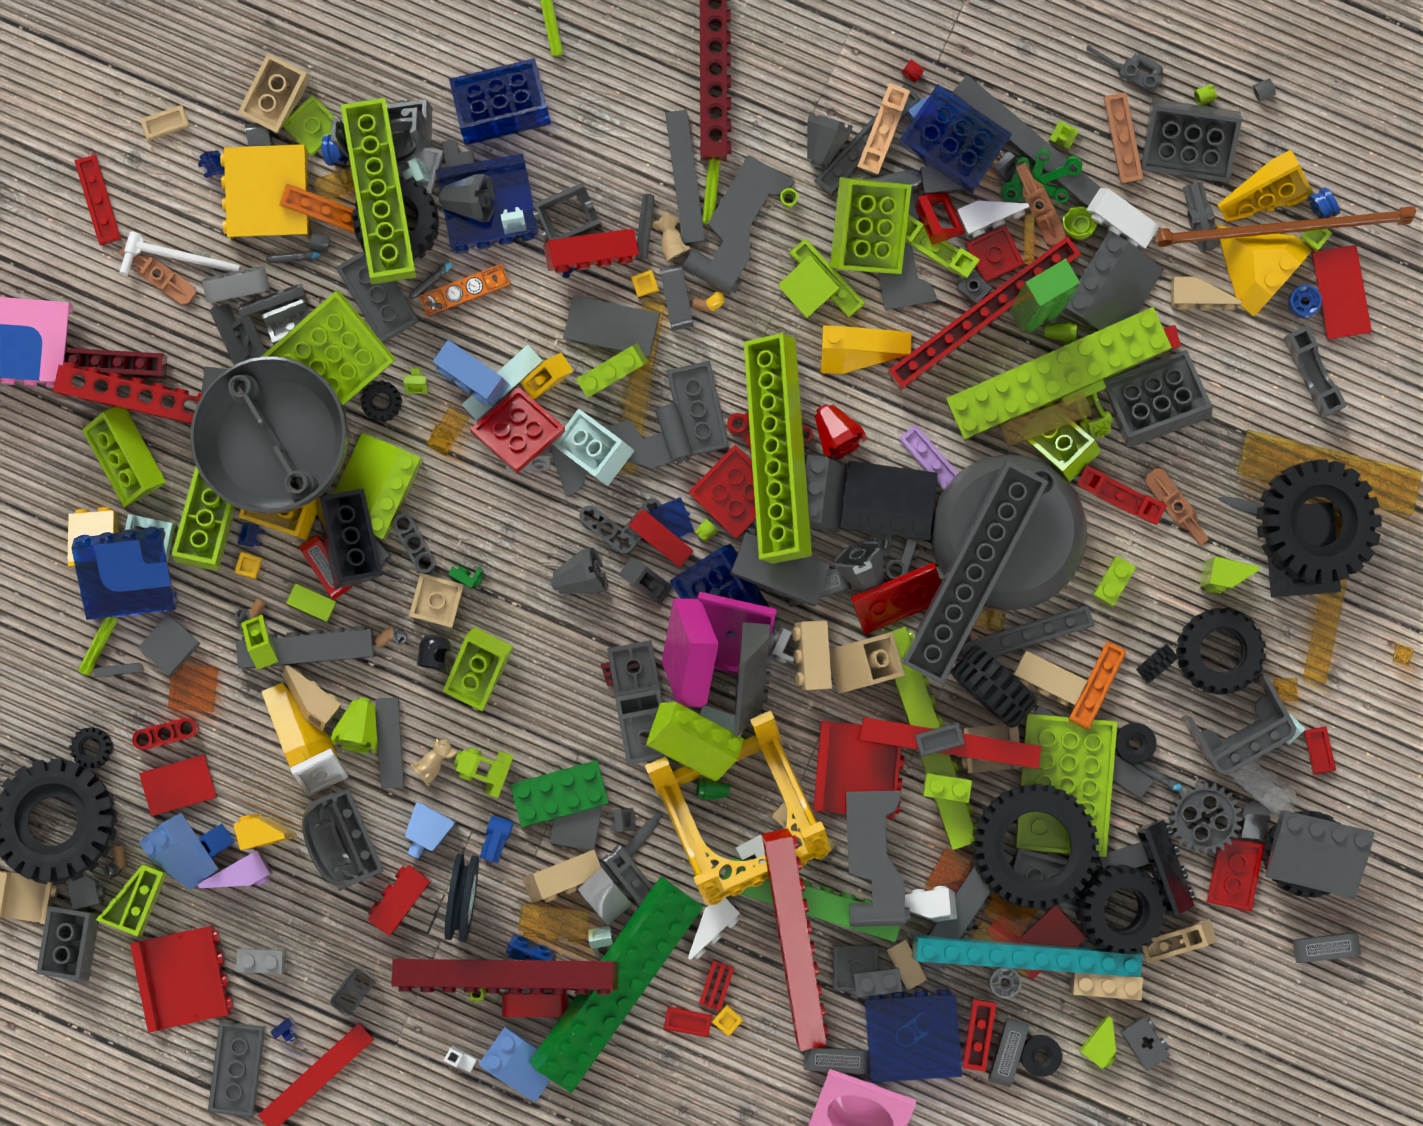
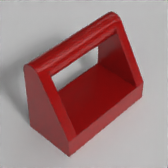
(930, 221)

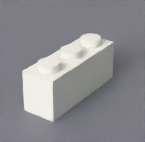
(1122, 218)

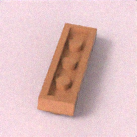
(1123, 138)

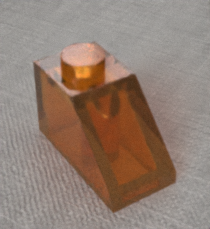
(948, 869)

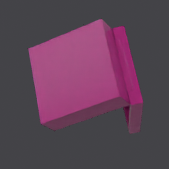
(700, 642)

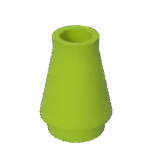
(1062, 332)

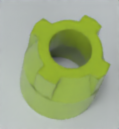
(1205, 95)
(788, 192)
(706, 530)
(483, 995)

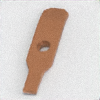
(1045, 217)
(168, 281)
(1169, 494)

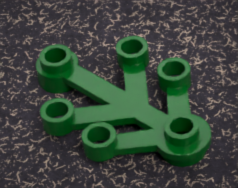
(1044, 178)

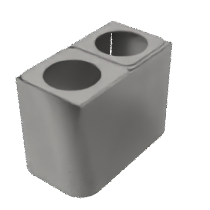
(604, 896)
(335, 1000)

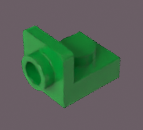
(463, 576)

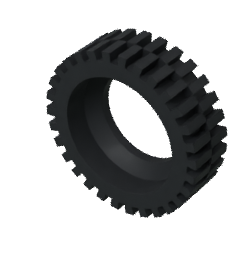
(990, 854)

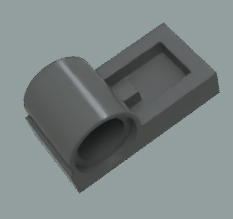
(910, 552)

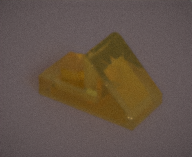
(447, 431)

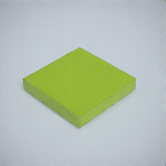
(309, 124)
(808, 286)

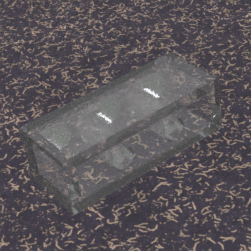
(1264, 787)

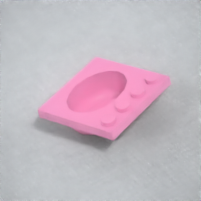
(859, 1103)

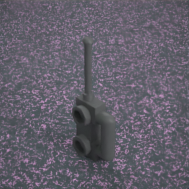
(1132, 73)

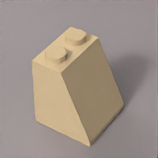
(865, 662)

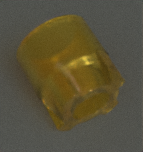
(1403, 654)

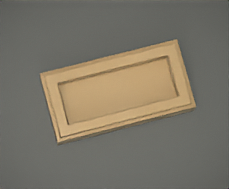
(165, 123)
(909, 969)

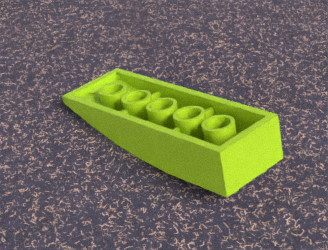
(203, 527)

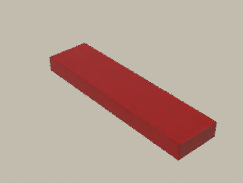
(98, 199)

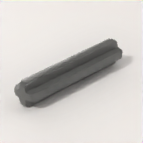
(645, 225)

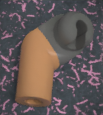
(256, 610)
(391, 634)
(117, 864)

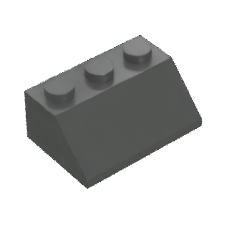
(825, 492)
(68, 943)

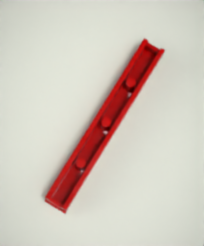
(975, 746)

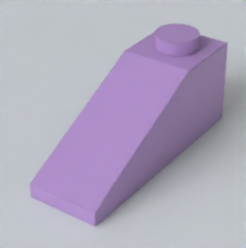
(245, 872)

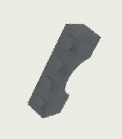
(1308, 361)

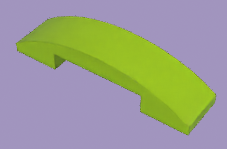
(942, 253)

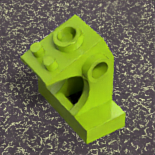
(1099, 426)
(469, 760)

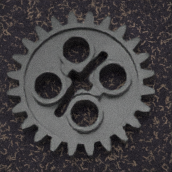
(1216, 836)

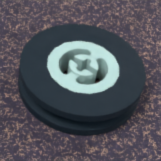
(461, 897)

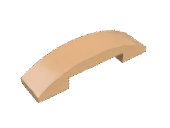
(883, 128)

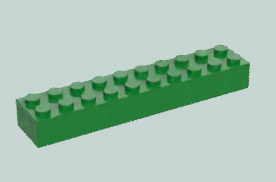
(640, 954)

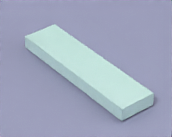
(513, 372)

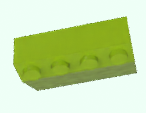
(870, 225)
(384, 475)

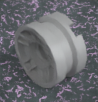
(1004, 991)

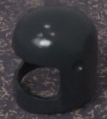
(428, 657)

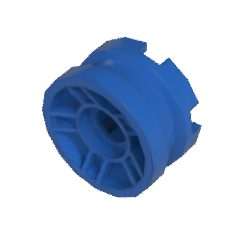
(331, 152)
(1324, 204)
(1313, 304)

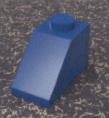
(216, 840)

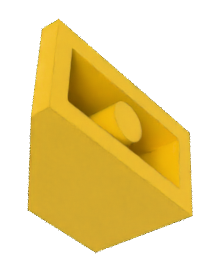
(547, 376)

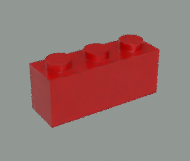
(398, 899)
(978, 1034)

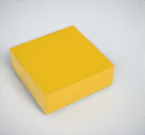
(645, 284)
(248, 565)
(727, 1020)

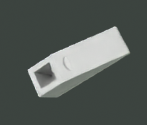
(985, 214)
(933, 905)
(712, 923)

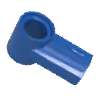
(497, 834)

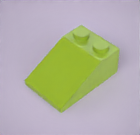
(1066, 449)
(477, 668)

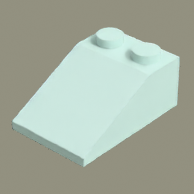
(593, 447)

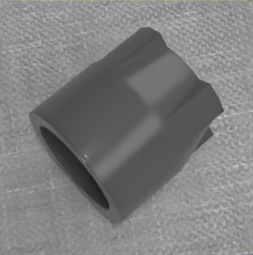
(1264, 90)
(319, 241)

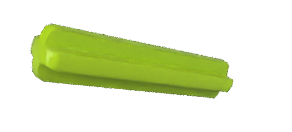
(551, 28)
(711, 190)
(97, 645)

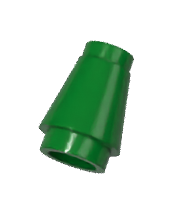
(710, 789)

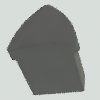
(1254, 821)

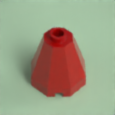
(837, 432)

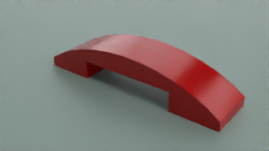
(1121, 495)

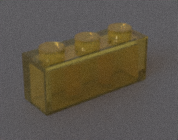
(554, 922)

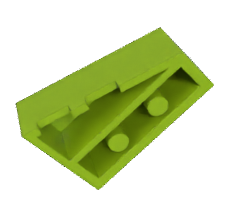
(135, 902)

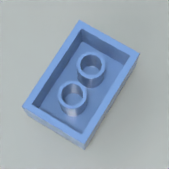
(470, 374)

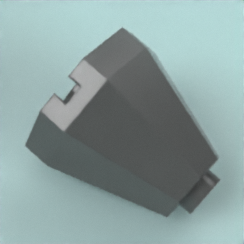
(825, 138)
(470, 197)
(862, 565)
(580, 574)

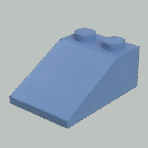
(179, 852)
(509, 1062)

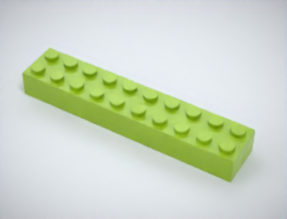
(1058, 373)
(777, 448)

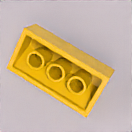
(258, 831)

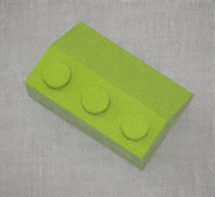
(1223, 574)

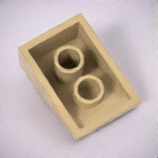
(274, 93)

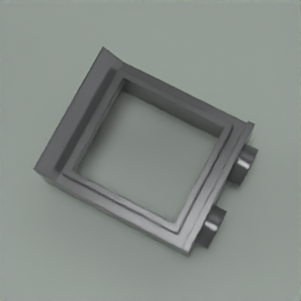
(541, 215)

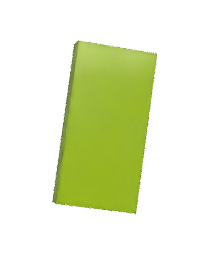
(311, 602)

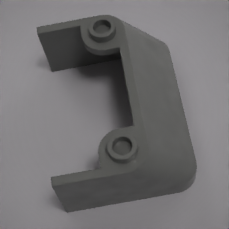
(1250, 742)

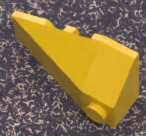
(1272, 186)
(858, 348)
(297, 736)

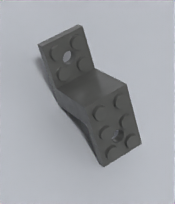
(636, 697)

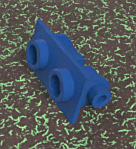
(520, 947)

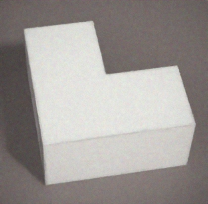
(751, 847)
(460, 1058)

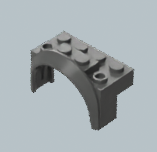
(409, 116)
(326, 846)

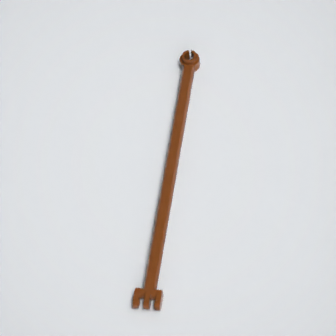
(1404, 216)

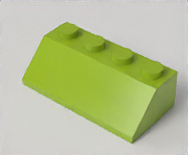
(123, 455)
(694, 740)

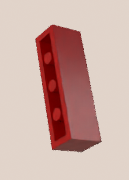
(591, 250)

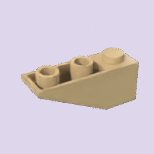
(1194, 292)
(312, 701)

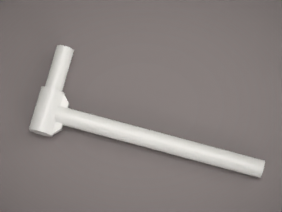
(136, 244)

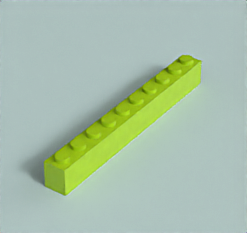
(920, 712)

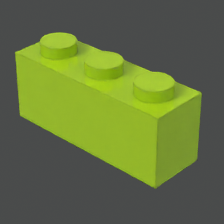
(612, 370)

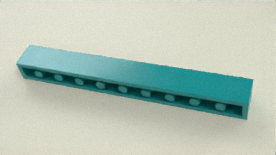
(1025, 956)

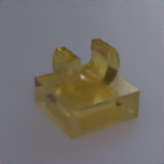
(1286, 688)

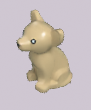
(671, 242)
(430, 764)

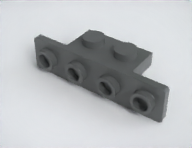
(238, 336)

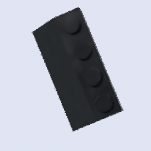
(348, 538)

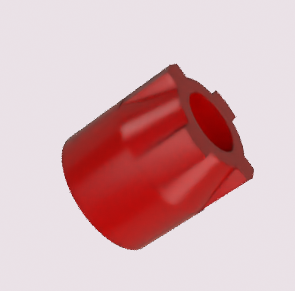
(912, 71)

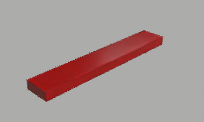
(316, 1076)

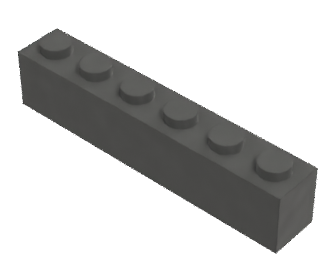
(315, 647)
(969, 900)

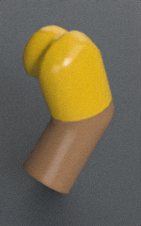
(709, 305)

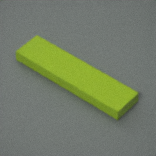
(845, 298)

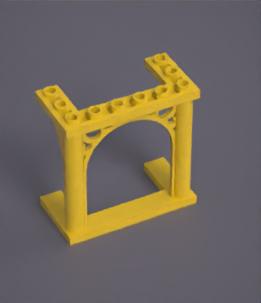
(813, 834)

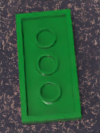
(559, 794)

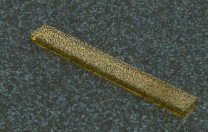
(640, 383)
(1324, 628)

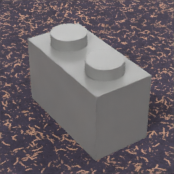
(261, 960)

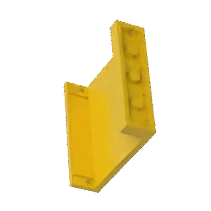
(254, 188)

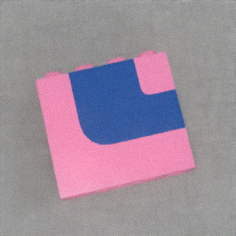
(32, 340)

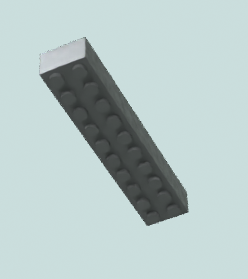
(974, 571)

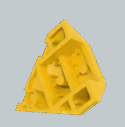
(1261, 265)

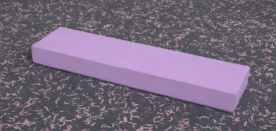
(928, 455)

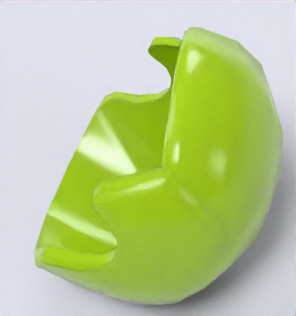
(1078, 223)

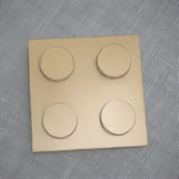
(436, 600)

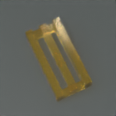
(1028, 238)

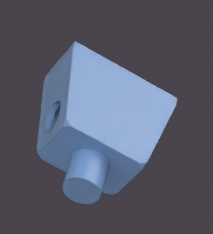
(427, 829)

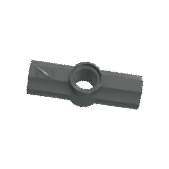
(1200, 213)

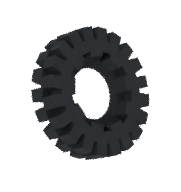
(1280, 527)
(93, 829)

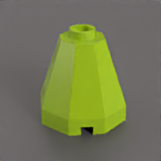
(357, 727)

